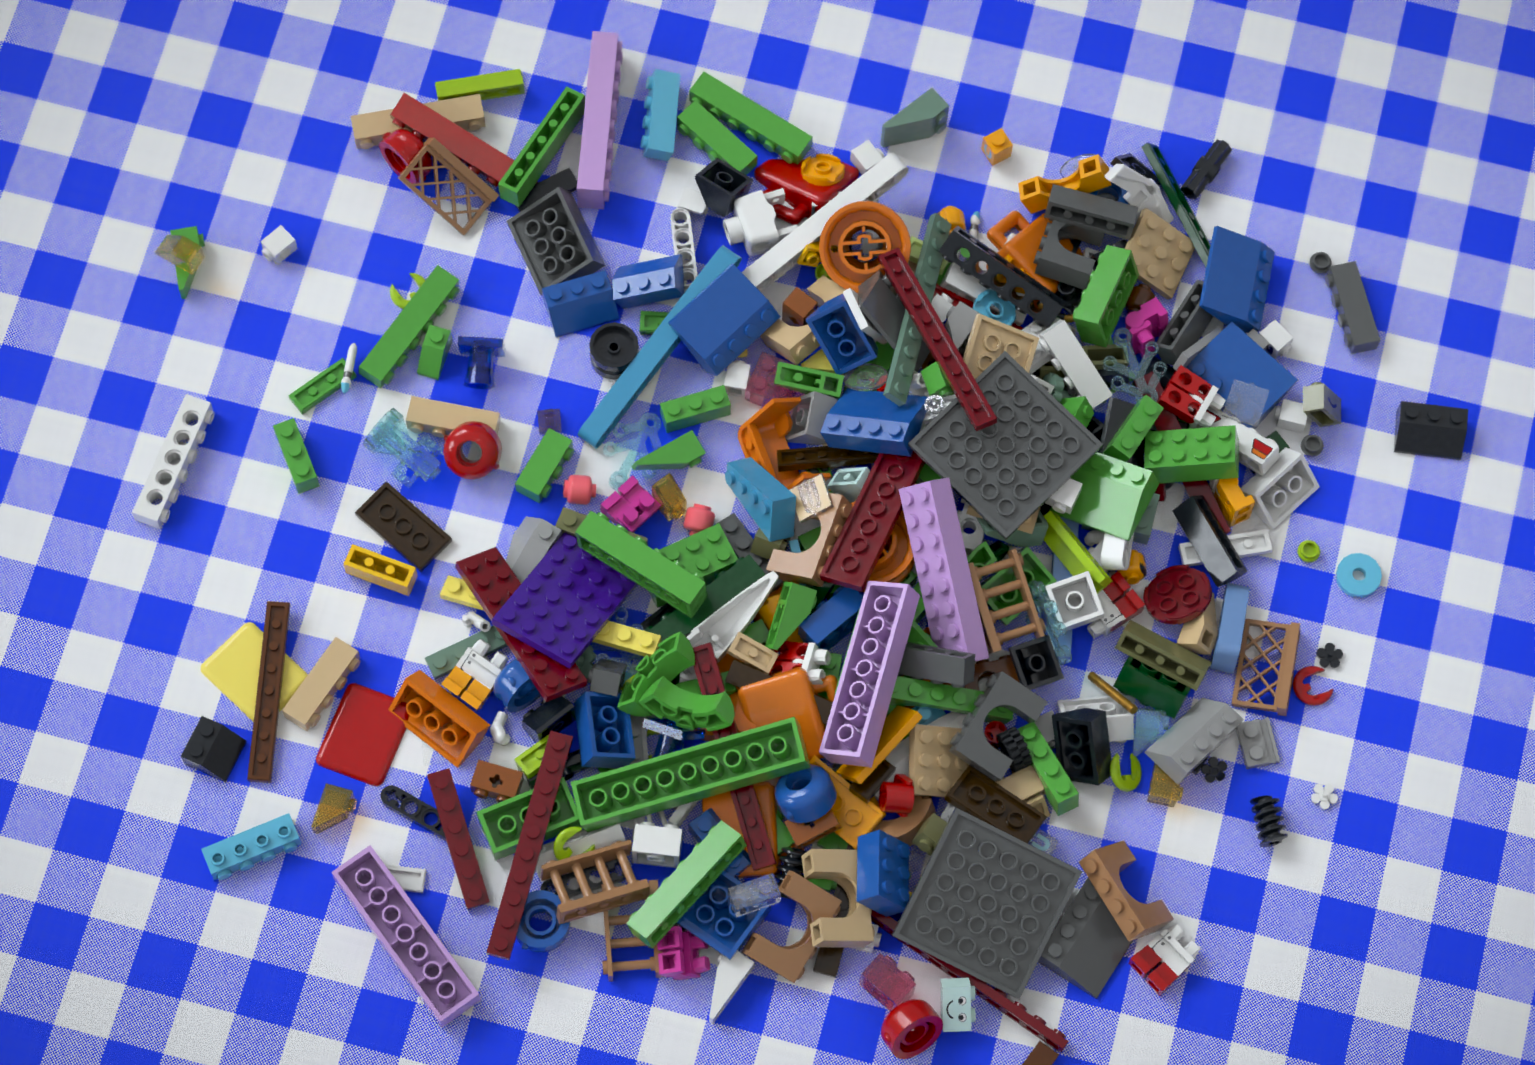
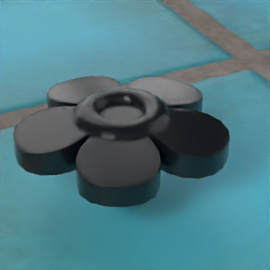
(1329, 655)
(1214, 769)

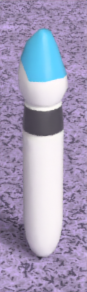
(975, 221)
(349, 366)

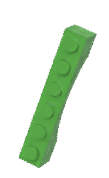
(941, 696)

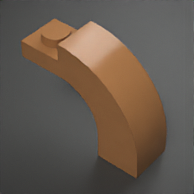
(907, 827)

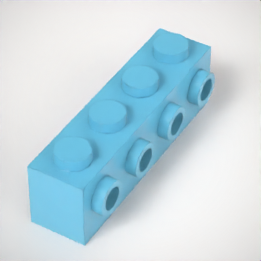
(661, 115)
(251, 846)

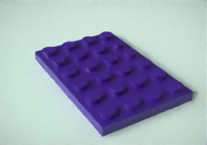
(564, 602)

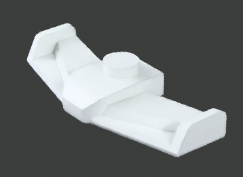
(1141, 191)

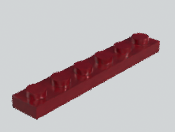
(458, 838)

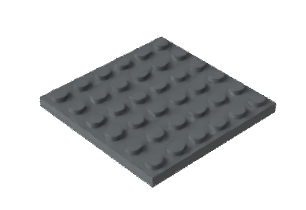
(1014, 463)
(987, 903)

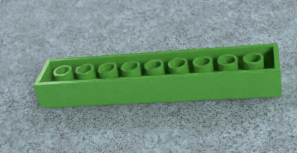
(690, 774)

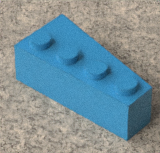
(763, 497)

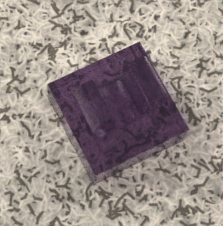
(549, 419)

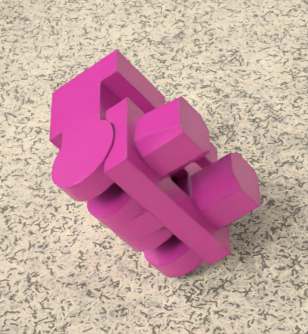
(1146, 325)
(630, 506)
(681, 955)

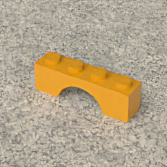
(1087, 178)

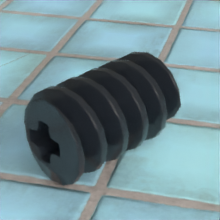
(1268, 820)
(792, 862)

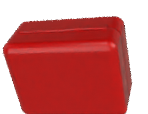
(798, 192)
(363, 735)

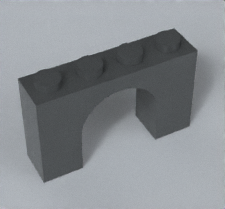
(1059, 263)
(971, 742)

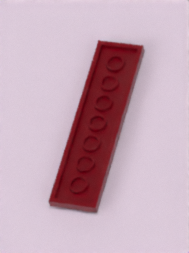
(871, 521)
(492, 586)

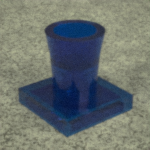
(480, 361)
(671, 736)

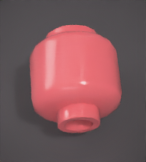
(579, 489)
(698, 518)

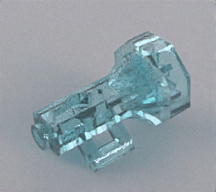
(392, 438)

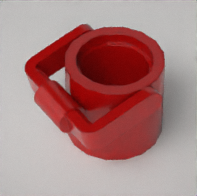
(897, 795)

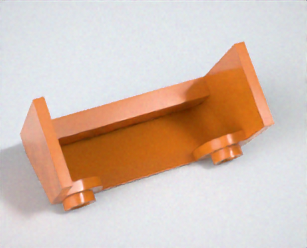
(766, 434)

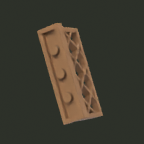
(463, 175)
(1285, 673)

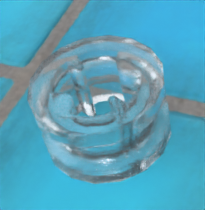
(932, 400)

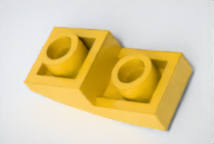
(810, 255)

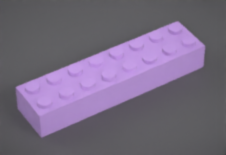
(599, 120)
(943, 567)
(869, 673)
(406, 936)

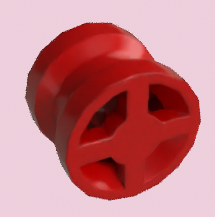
(994, 728)

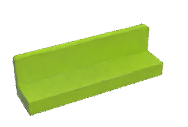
(487, 85)
(1073, 552)

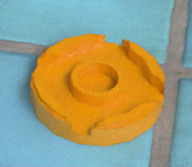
(828, 173)

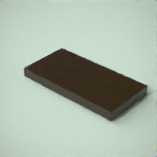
(403, 526)
(994, 805)

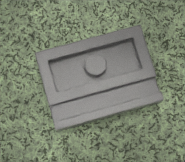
(1257, 743)

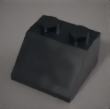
(721, 186)
(1036, 663)
(550, 716)
(213, 749)

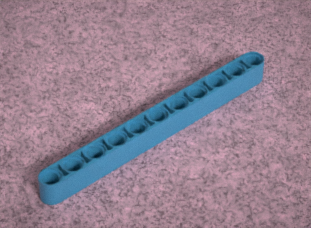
(649, 358)

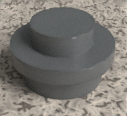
(1320, 262)
(1312, 445)

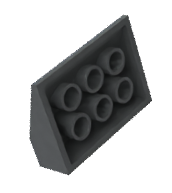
(555, 240)
(886, 311)
(1086, 943)

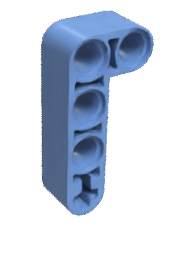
(1230, 628)

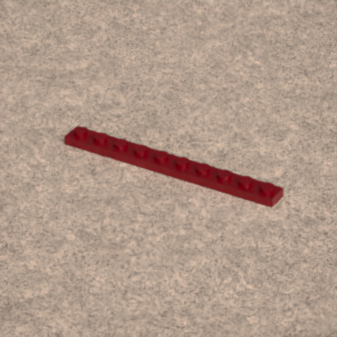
(937, 339)
(744, 798)
(529, 845)
(994, 997)

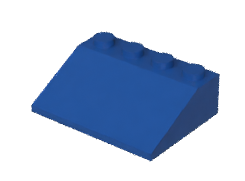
(1236, 279)
(724, 320)
(1240, 358)
(873, 422)
(714, 920)

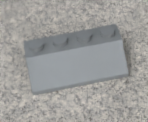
(1193, 738)

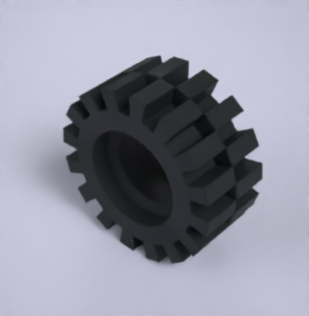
(1015, 748)

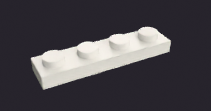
(1245, 544)

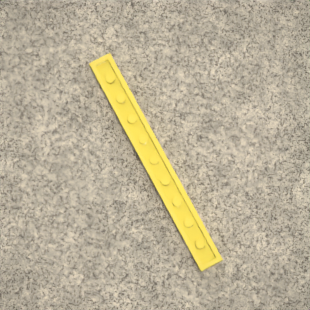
(612, 634)

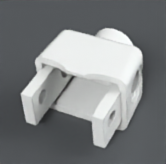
(755, 223)

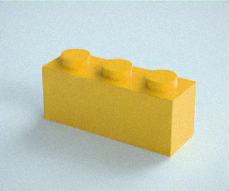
(380, 570)

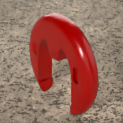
(1301, 689)

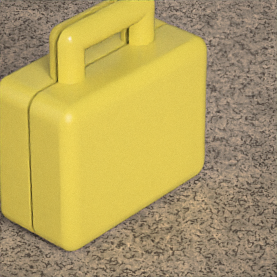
(237, 665)

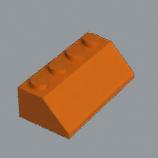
(434, 708)

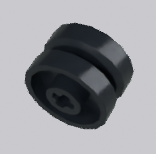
(612, 349)

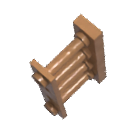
(988, 617)
(591, 902)
(609, 966)

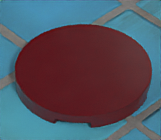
(1177, 595)

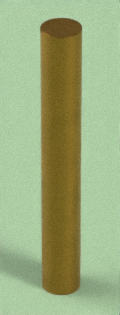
(1112, 692)

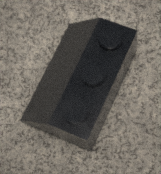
(1115, 416)
(1430, 430)
(1083, 744)

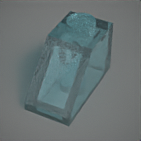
(1148, 728)

